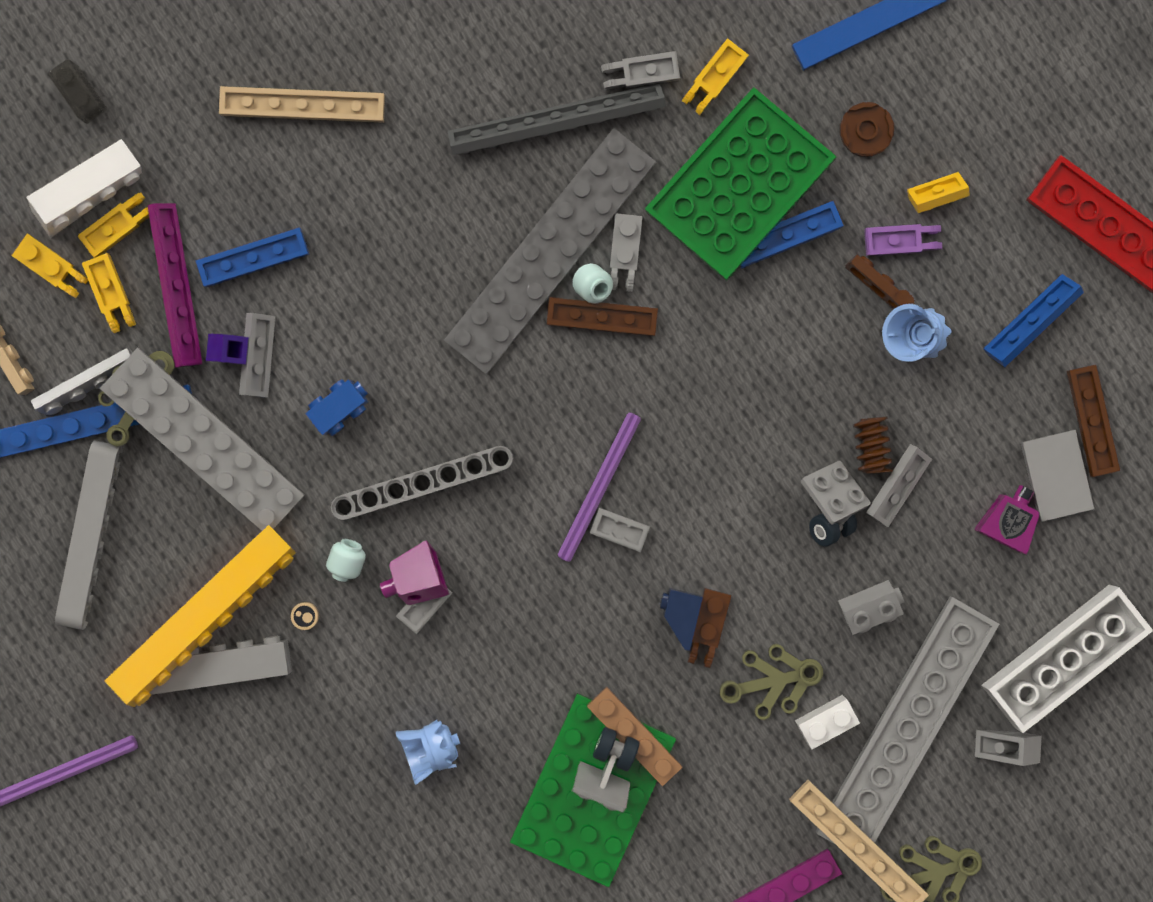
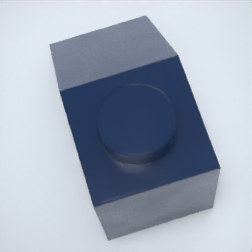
(681, 613)

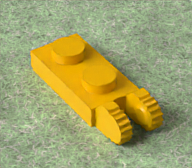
(717, 74)
(113, 226)
(47, 264)
(108, 290)

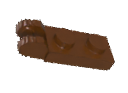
(879, 283)
(709, 624)

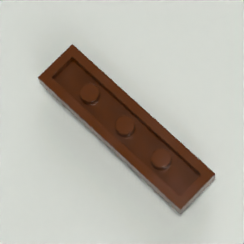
(602, 316)
(1093, 420)

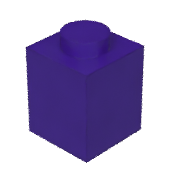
(227, 348)

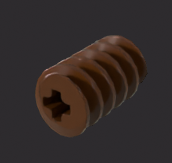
(872, 445)

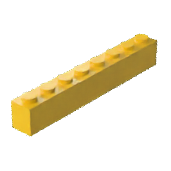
(200, 617)

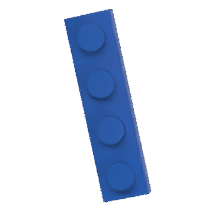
(797, 231)
(252, 257)
(1033, 320)

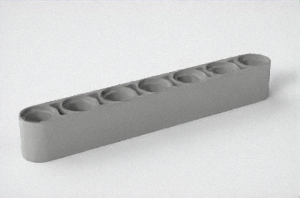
(408, 482)
(87, 535)

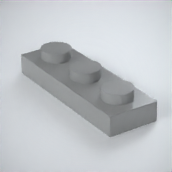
(256, 372)
(899, 485)

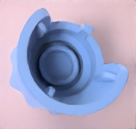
(914, 333)
(429, 749)

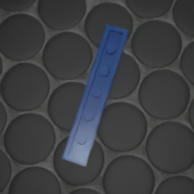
(858, 29)

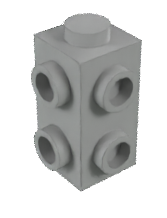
(872, 607)

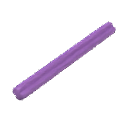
(599, 487)
(68, 770)

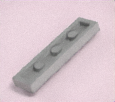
(77, 387)

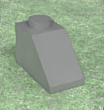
(1008, 747)

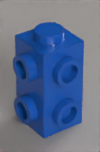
(344, 401)

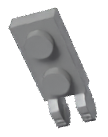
(643, 70)
(625, 247)

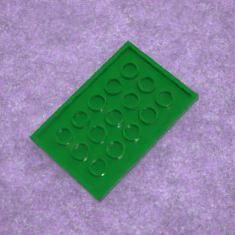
(740, 183)
(578, 830)

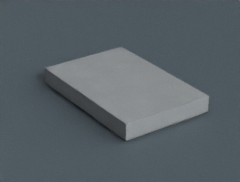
(1057, 475)

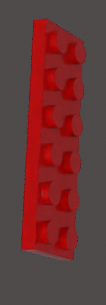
(1097, 219)

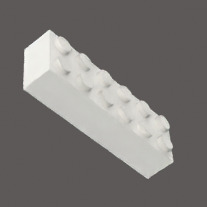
(1067, 658)

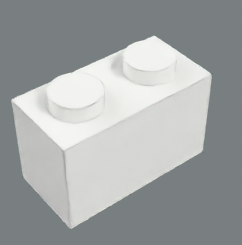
(827, 722)

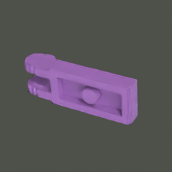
(899, 239)

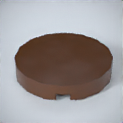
(864, 138)

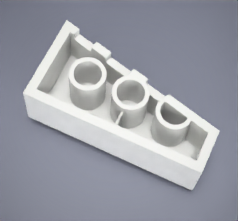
(84, 187)

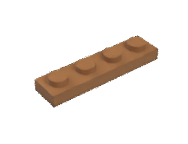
(650, 752)

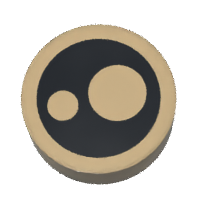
(304, 615)

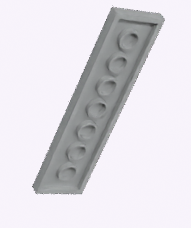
(201, 440)

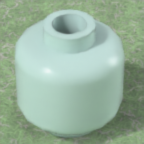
(592, 283)
(345, 560)

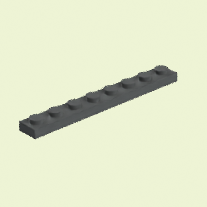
(556, 119)

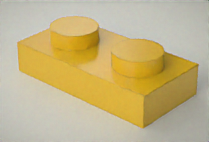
(938, 192)

